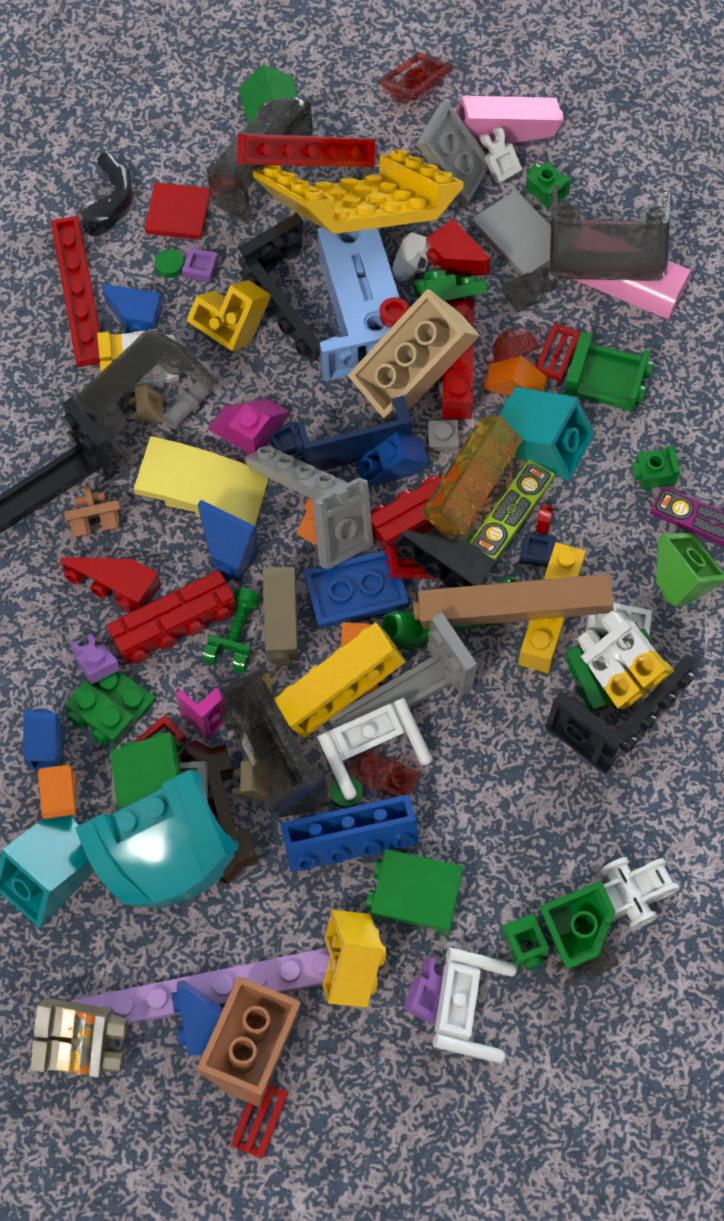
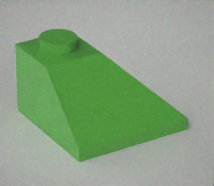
(685, 569)

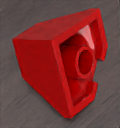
(456, 251)

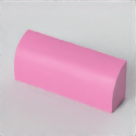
(654, 296)

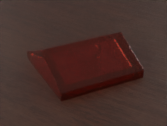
(415, 79)

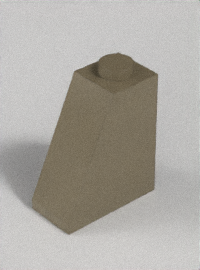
(280, 614)

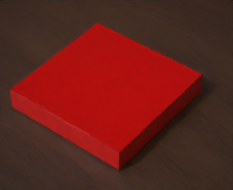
(177, 211)

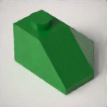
(579, 923)

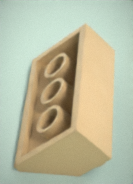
(413, 353)

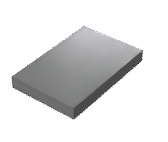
(453, 150)
(516, 233)

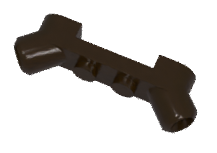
(219, 770)

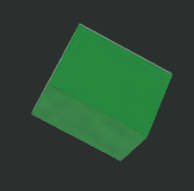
(264, 86)

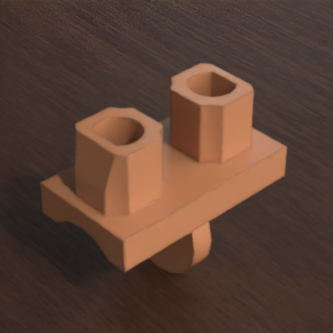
(80, 517)

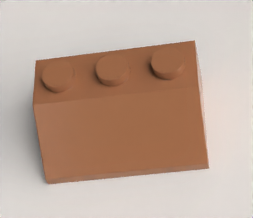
(249, 1040)

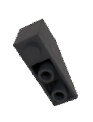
(446, 559)

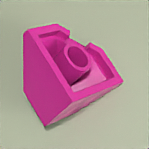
(249, 423)

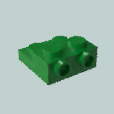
(448, 286)
(109, 707)

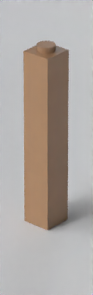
(516, 601)

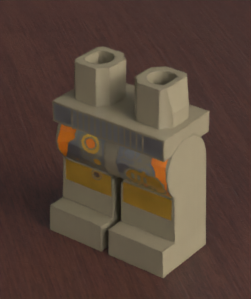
(76, 1038)

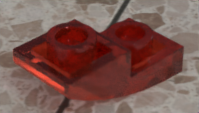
(383, 775)

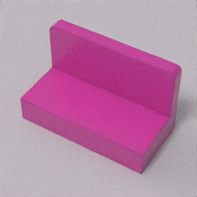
(203, 716)

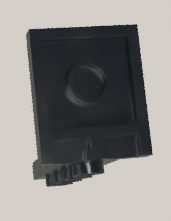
(260, 258)
(85, 458)
(592, 735)

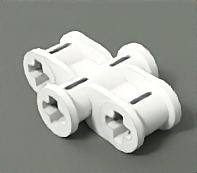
(637, 889)

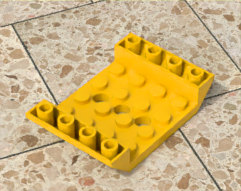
(400, 194)

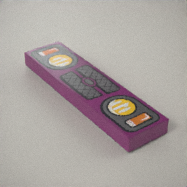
(689, 514)

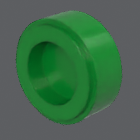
(169, 263)
(338, 798)

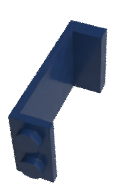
(350, 446)

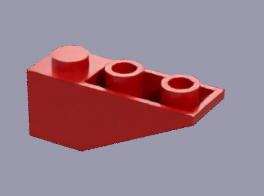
(129, 580)

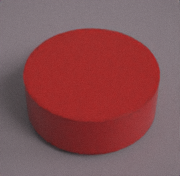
(392, 310)

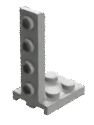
(339, 507)
(448, 665)

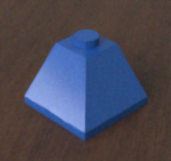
(228, 540)

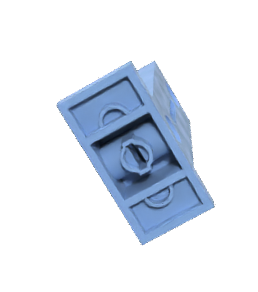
(357, 285)

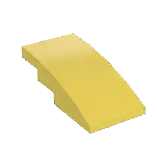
(189, 474)

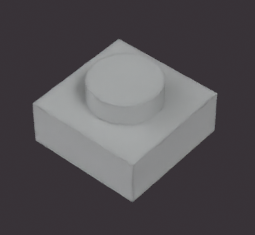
(443, 435)

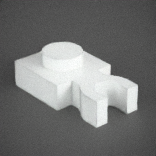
(502, 157)

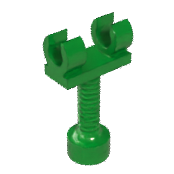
(246, 601)

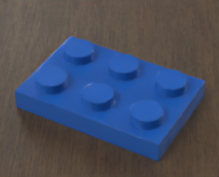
(354, 590)

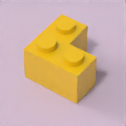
(232, 317)
(353, 958)

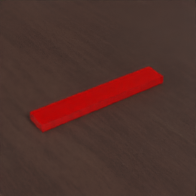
(305, 150)
(77, 289)

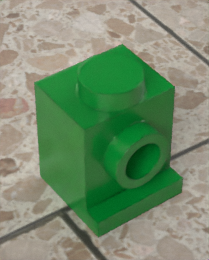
(540, 182)
(652, 477)
(526, 930)

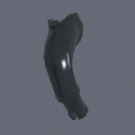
(105, 212)

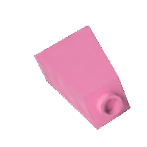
(518, 116)

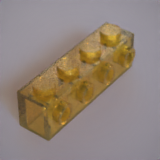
(472, 476)

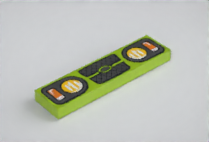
(512, 509)

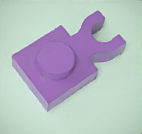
(94, 660)
(425, 992)

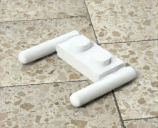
(367, 733)
(458, 1003)

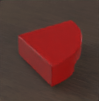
(544, 519)

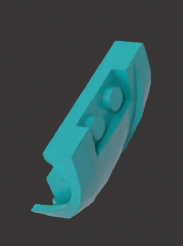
(159, 846)

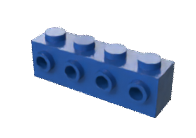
(349, 833)

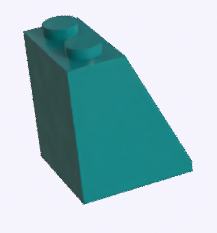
(551, 429)
(44, 868)

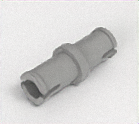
(186, 403)

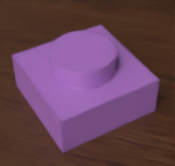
(200, 265)

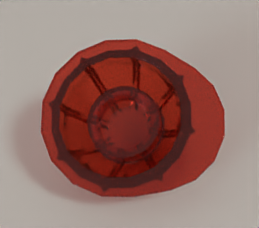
(513, 344)

